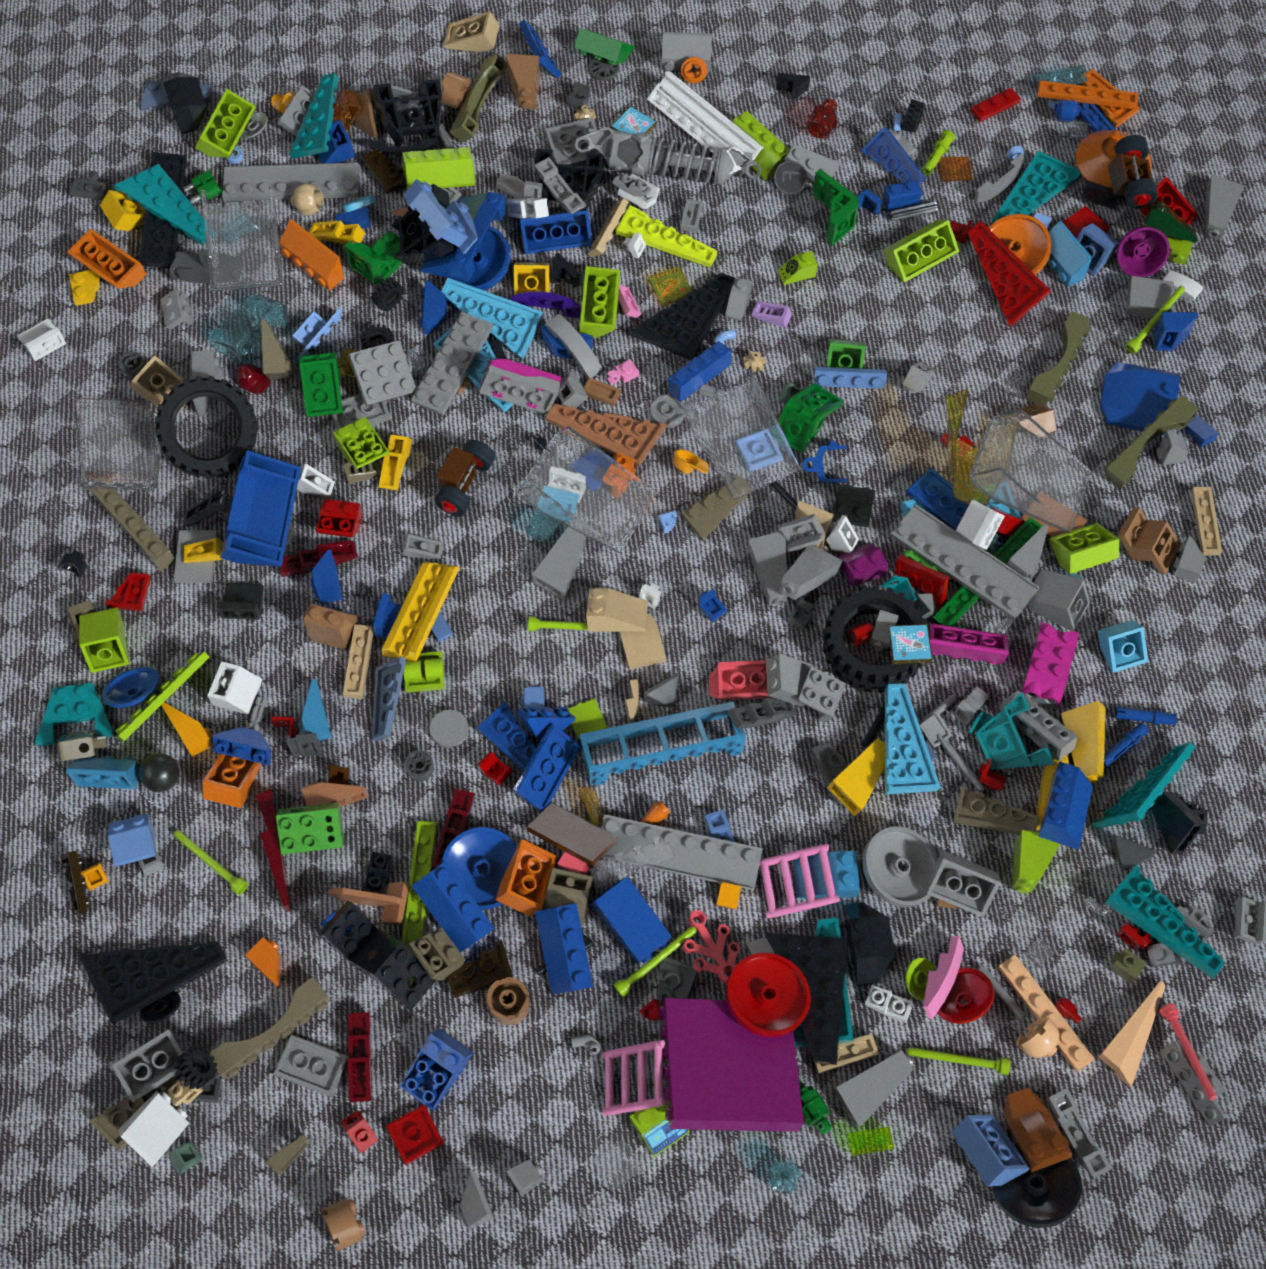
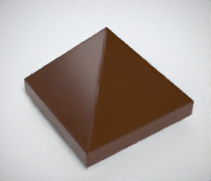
(338, 775)

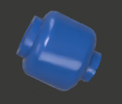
(1066, 110)

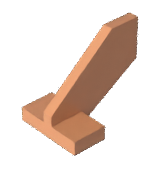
(393, 901)

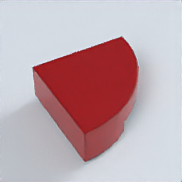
(651, 1010)

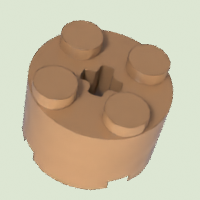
(454, 90)
(504, 990)
(342, 1223)

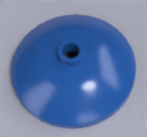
(131, 687)

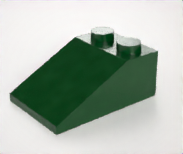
(1168, 222)

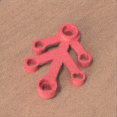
(712, 950)

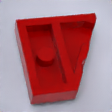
(132, 593)

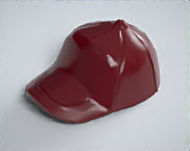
(251, 378)

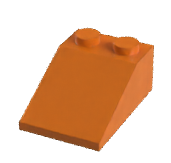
(230, 780)
(526, 878)

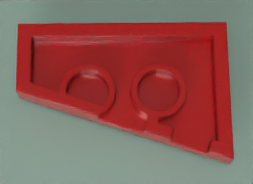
(924, 578)

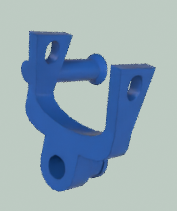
(817, 462)

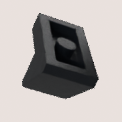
(796, 83)
(564, 270)

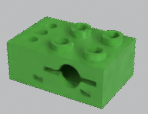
(310, 828)

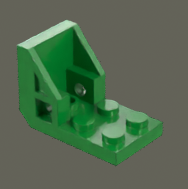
(840, 201)
(376, 261)
(321, 384)
(806, 414)

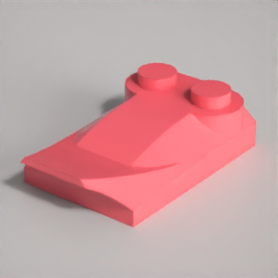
(739, 680)

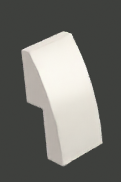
(1192, 288)
(889, 1004)

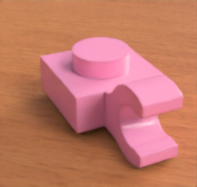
(625, 371)

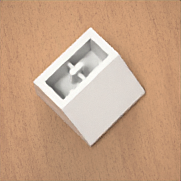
(234, 688)

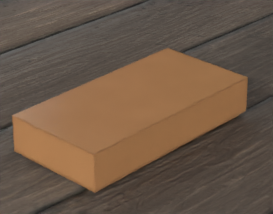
(602, 392)

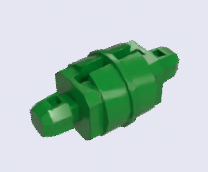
(814, 1109)

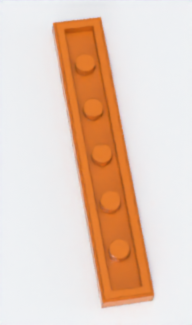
(1087, 94)

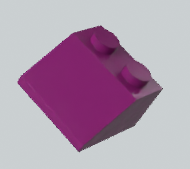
(863, 564)

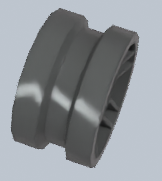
(126, 365)
(412, 762)

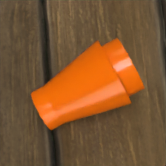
(656, 813)

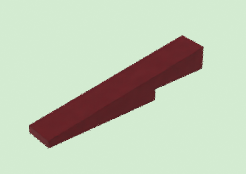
(272, 845)

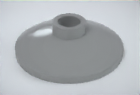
(255, 125)

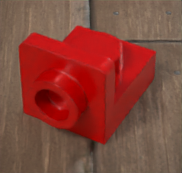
(960, 230)
(1132, 937)

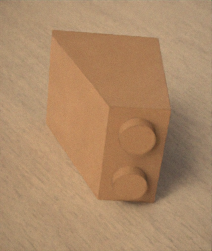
(524, 78)
(330, 626)

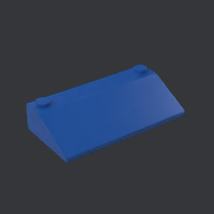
(483, 210)
(260, 511)

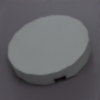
(667, 410)
(449, 728)

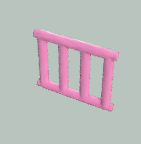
(812, 901)
(642, 1103)

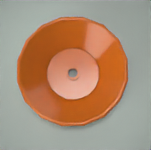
(1097, 153)

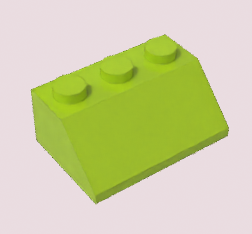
(1085, 548)

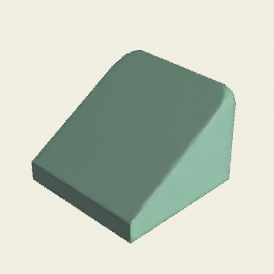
(788, 391)
(184, 1157)

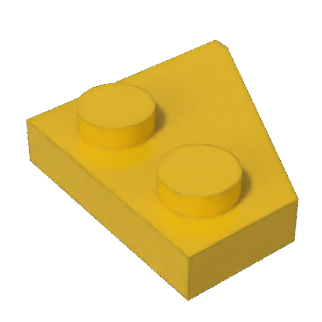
(84, 286)

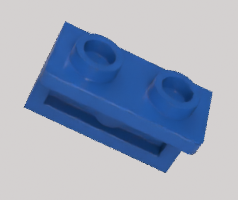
(385, 617)

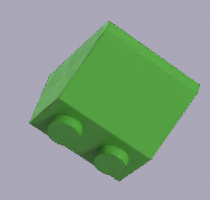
(846, 354)

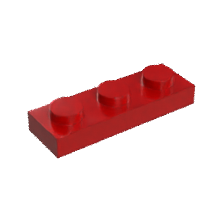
(995, 104)

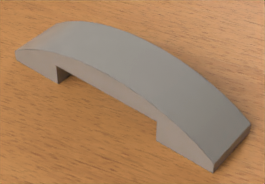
(558, 187)
(990, 191)
(575, 345)
(1077, 1134)

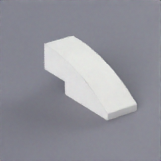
(527, 208)

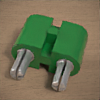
(203, 182)

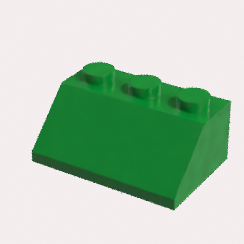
(602, 47)

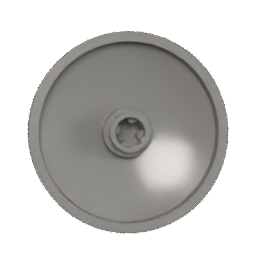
(899, 866)

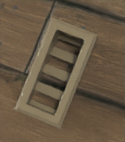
(358, 477)
(285, 1157)

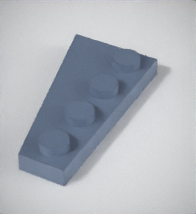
(156, 95)
(386, 694)

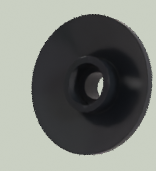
(161, 1009)

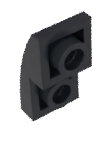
(378, 873)

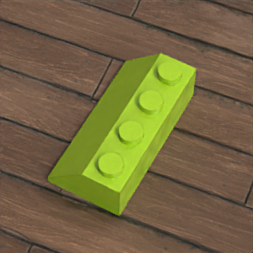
(225, 125)
(773, 151)
(440, 167)
(921, 250)
(599, 301)

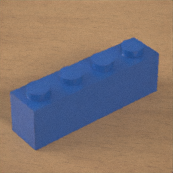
(699, 371)

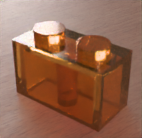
(347, 108)

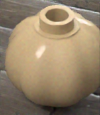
(307, 199)

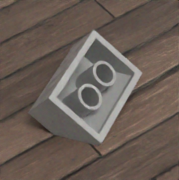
(681, 46)
(963, 883)
(149, 1065)

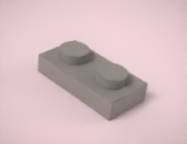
(691, 216)

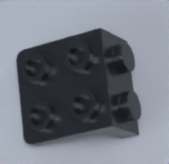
(1099, 195)

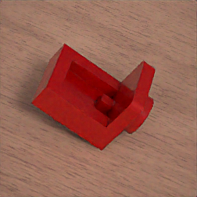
(860, 633)
(494, 768)
(991, 779)

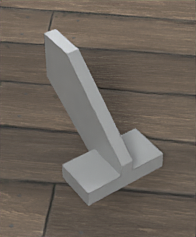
(518, 188)

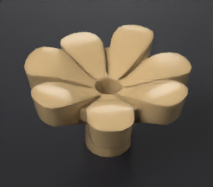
(585, 113)
(754, 361)

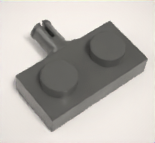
(89, 188)

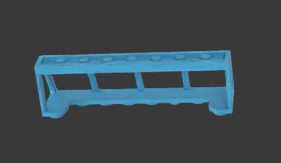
(600, 773)

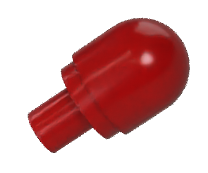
(1068, 1010)

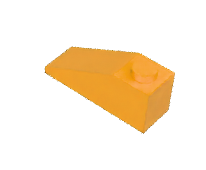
(191, 731)

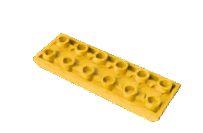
(419, 611)

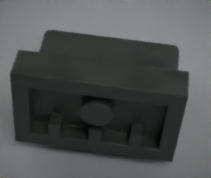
(854, 504)
(241, 601)

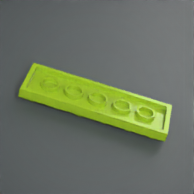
(156, 701)

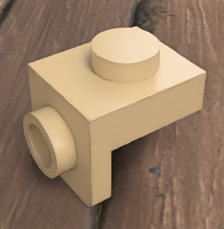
(182, 1094)

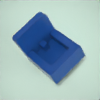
(870, 201)
(711, 605)

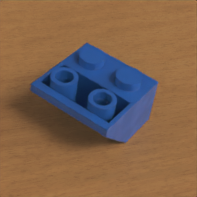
(339, 145)
(1173, 329)

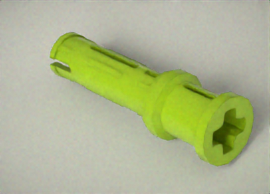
(941, 147)

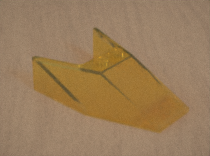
(960, 454)

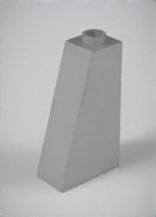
(1220, 203)
(770, 563)
(560, 564)
(809, 572)
(871, 1088)

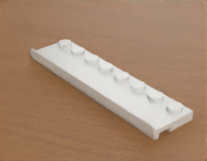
(700, 117)

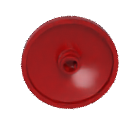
(768, 995)

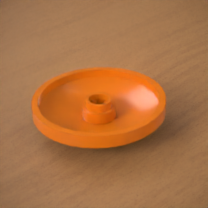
(1025, 238)

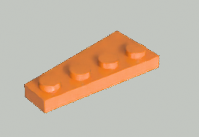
(1115, 114)

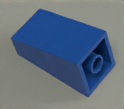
(631, 920)

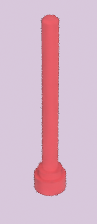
(1170, 1014)

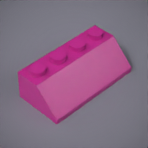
(968, 644)

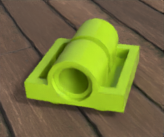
(425, 673)

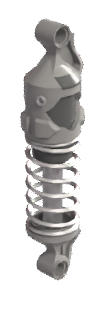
(646, 155)

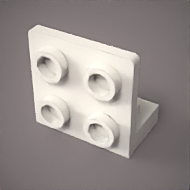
(42, 339)
(979, 524)

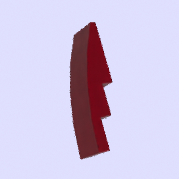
(308, 559)
(455, 821)
(359, 1057)

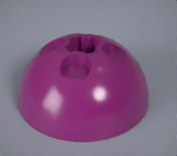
(1146, 258)

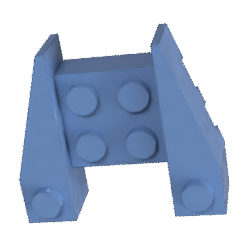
(451, 224)

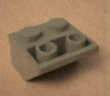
(437, 954)

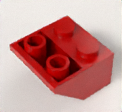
(339, 518)

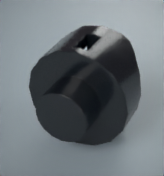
(73, 563)

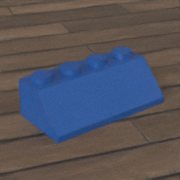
(556, 231)
(1066, 806)
(453, 906)
(564, 949)

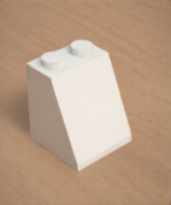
(154, 1127)

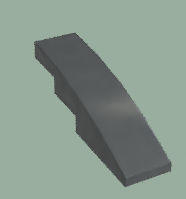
(762, 713)

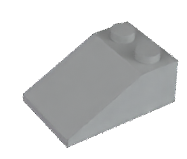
(205, 365)
(1028, 556)

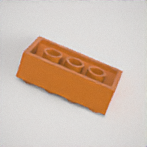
(311, 256)
(107, 260)

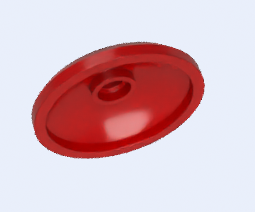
(971, 988)

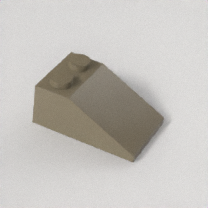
(275, 360)

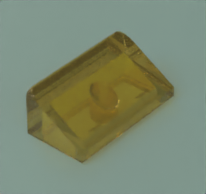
(592, 806)

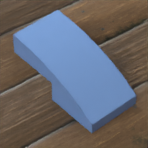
(719, 826)

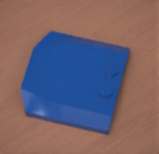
(1136, 395)

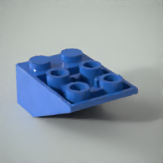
(436, 1068)

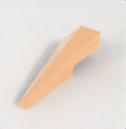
(1127, 1047)

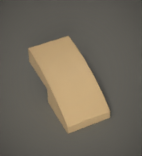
(632, 704)

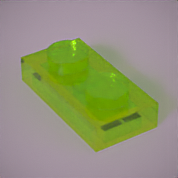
(870, 1141)

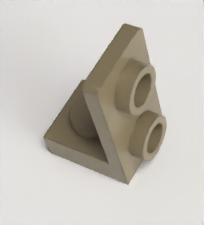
(77, 610)

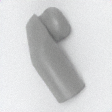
(587, 1042)

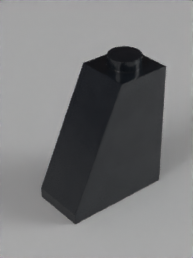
(1176, 822)

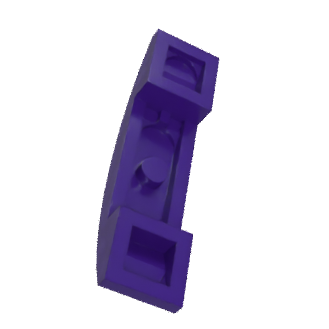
(551, 301)

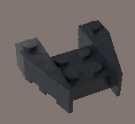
(408, 115)
(580, 179)
(416, 240)

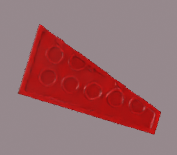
(1009, 277)

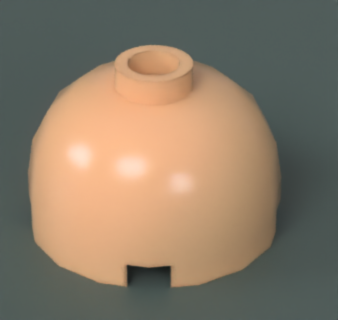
(1040, 1039)

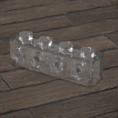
(631, 863)

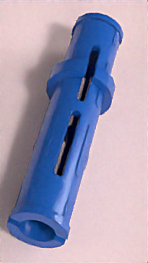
(1146, 716)
(1129, 740)

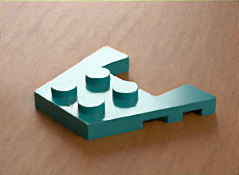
(73, 705)
(1003, 743)

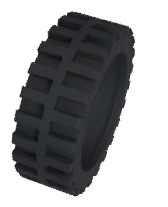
(205, 388)
(849, 666)

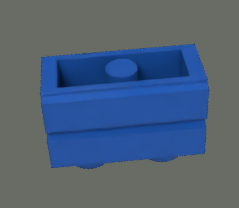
(902, 195)

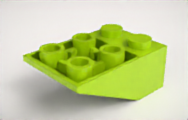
(360, 443)

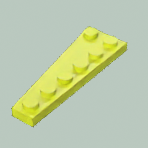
(664, 238)

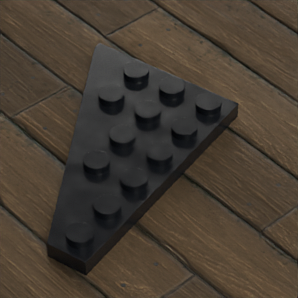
(688, 321)
(824, 967)
(137, 978)

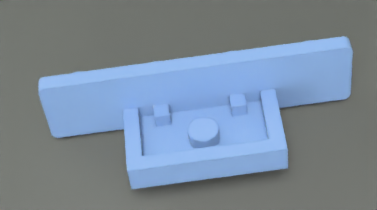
(311, 330)

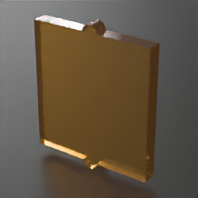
(956, 169)

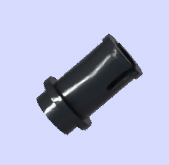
(496, 346)
(540, 443)

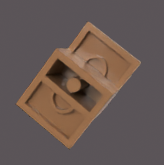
(1149, 540)

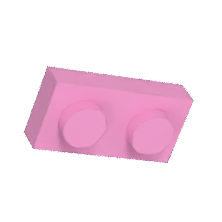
(628, 302)

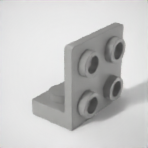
(821, 693)

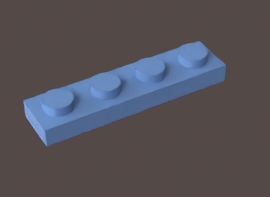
(850, 377)

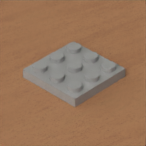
(563, 139)
(382, 373)

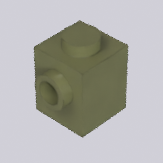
(1127, 965)

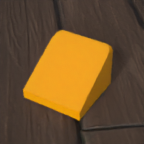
(94, 876)
(728, 895)

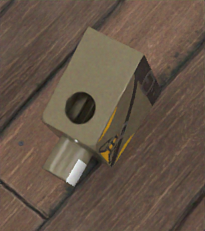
(72, 748)

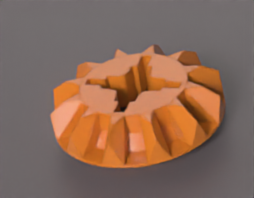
(689, 75)

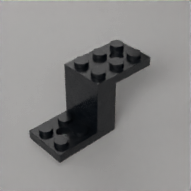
(378, 955)

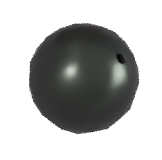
(159, 772)

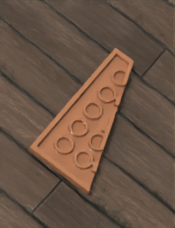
(610, 431)

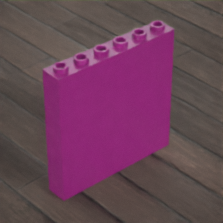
(725, 1074)

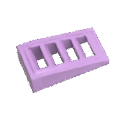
(782, 317)

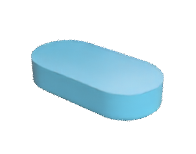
(359, 203)

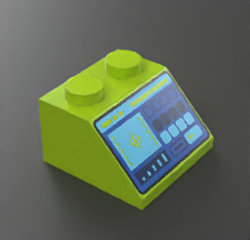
(655, 1129)

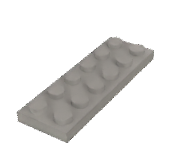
(452, 363)

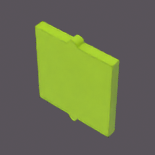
(587, 718)

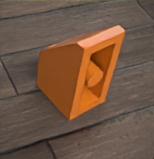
(266, 959)

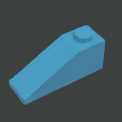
(314, 714)

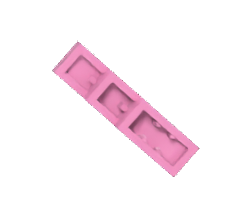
(942, 980)

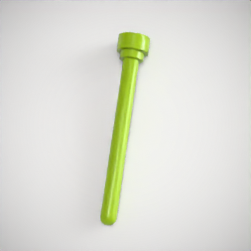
(1134, 344)
(535, 624)
(237, 884)
(623, 986)
(1000, 1065)

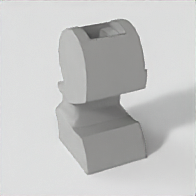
(974, 702)

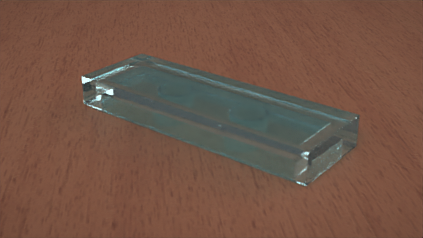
(1068, 76)

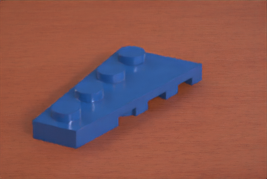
(538, 48)
(890, 154)

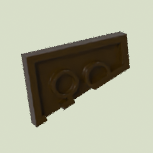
(386, 173)
(73, 875)
(481, 972)

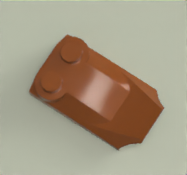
(1034, 1130)

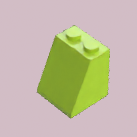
(103, 640)
(1030, 860)

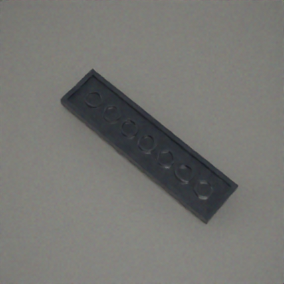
(158, 236)

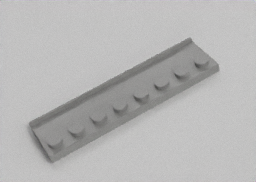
(253, 182)
(965, 562)
(694, 853)

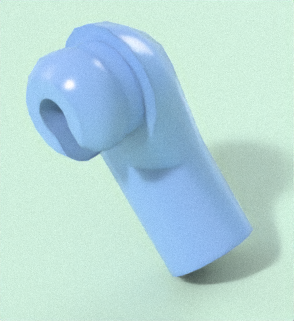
(725, 335)

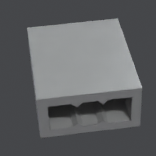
(1147, 296)
(786, 677)

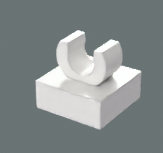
(635, 245)
(650, 594)

